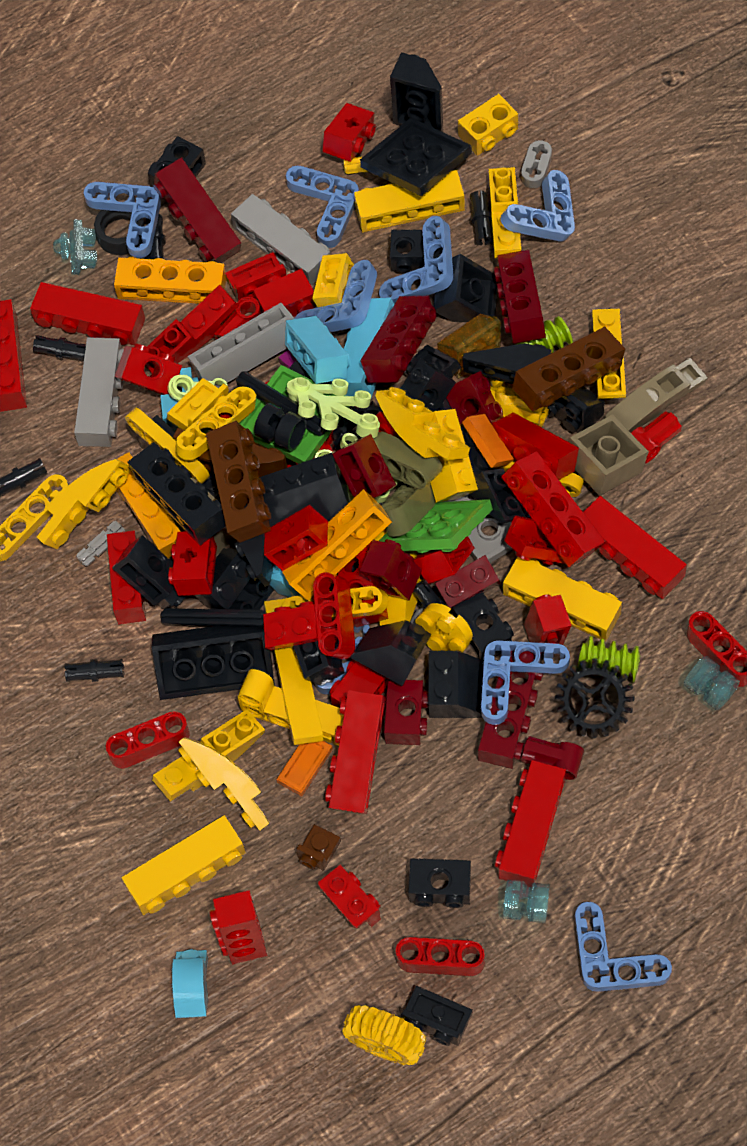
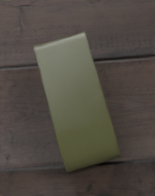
(405, 462)
(407, 508)

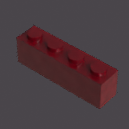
(197, 212)

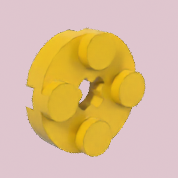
(446, 630)

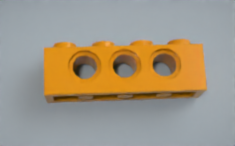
(158, 287)
(347, 536)

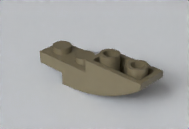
(658, 393)

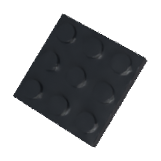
(416, 156)

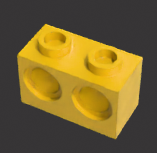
(482, 125)
(332, 279)

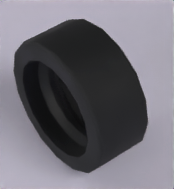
(113, 245)

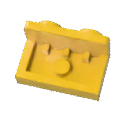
(196, 403)

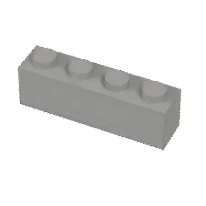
(276, 233)
(243, 347)
(99, 393)

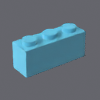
(316, 349)

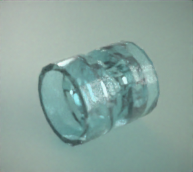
(704, 675)
(537, 903)

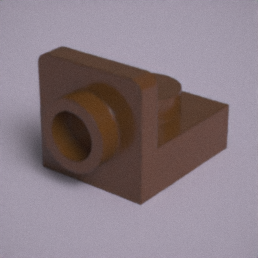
(318, 848)

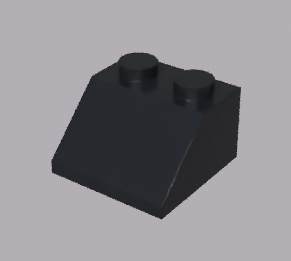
(469, 294)
(392, 649)
(455, 685)

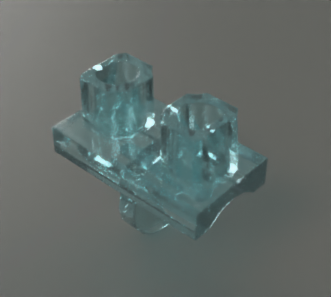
(74, 245)

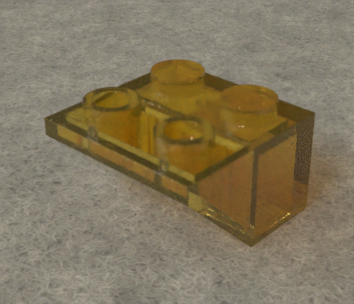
(476, 335)

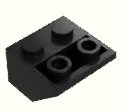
(577, 410)
(233, 584)

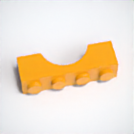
(153, 518)

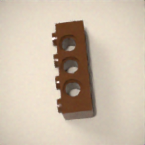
(568, 369)
(223, 445)

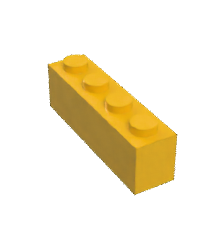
(395, 205)
(586, 607)
(184, 865)

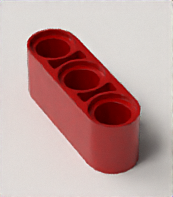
(325, 605)
(717, 636)
(139, 752)
(428, 947)

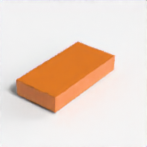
(487, 441)
(304, 766)

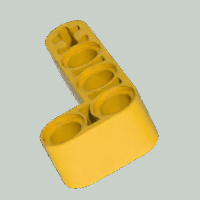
(268, 704)

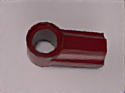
(562, 755)

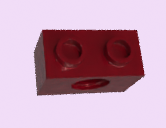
(476, 388)
(364, 467)
(391, 569)
(468, 582)
(401, 728)

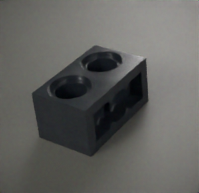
(179, 148)
(411, 242)

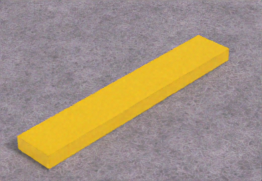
(297, 692)

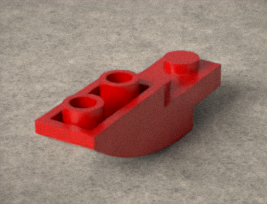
(196, 329)

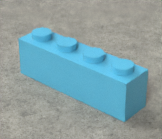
(359, 340)

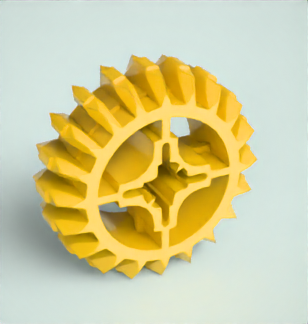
(384, 1035)

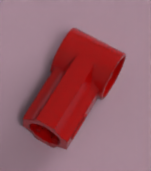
(238, 318)
(657, 433)

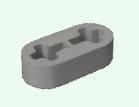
(532, 163)

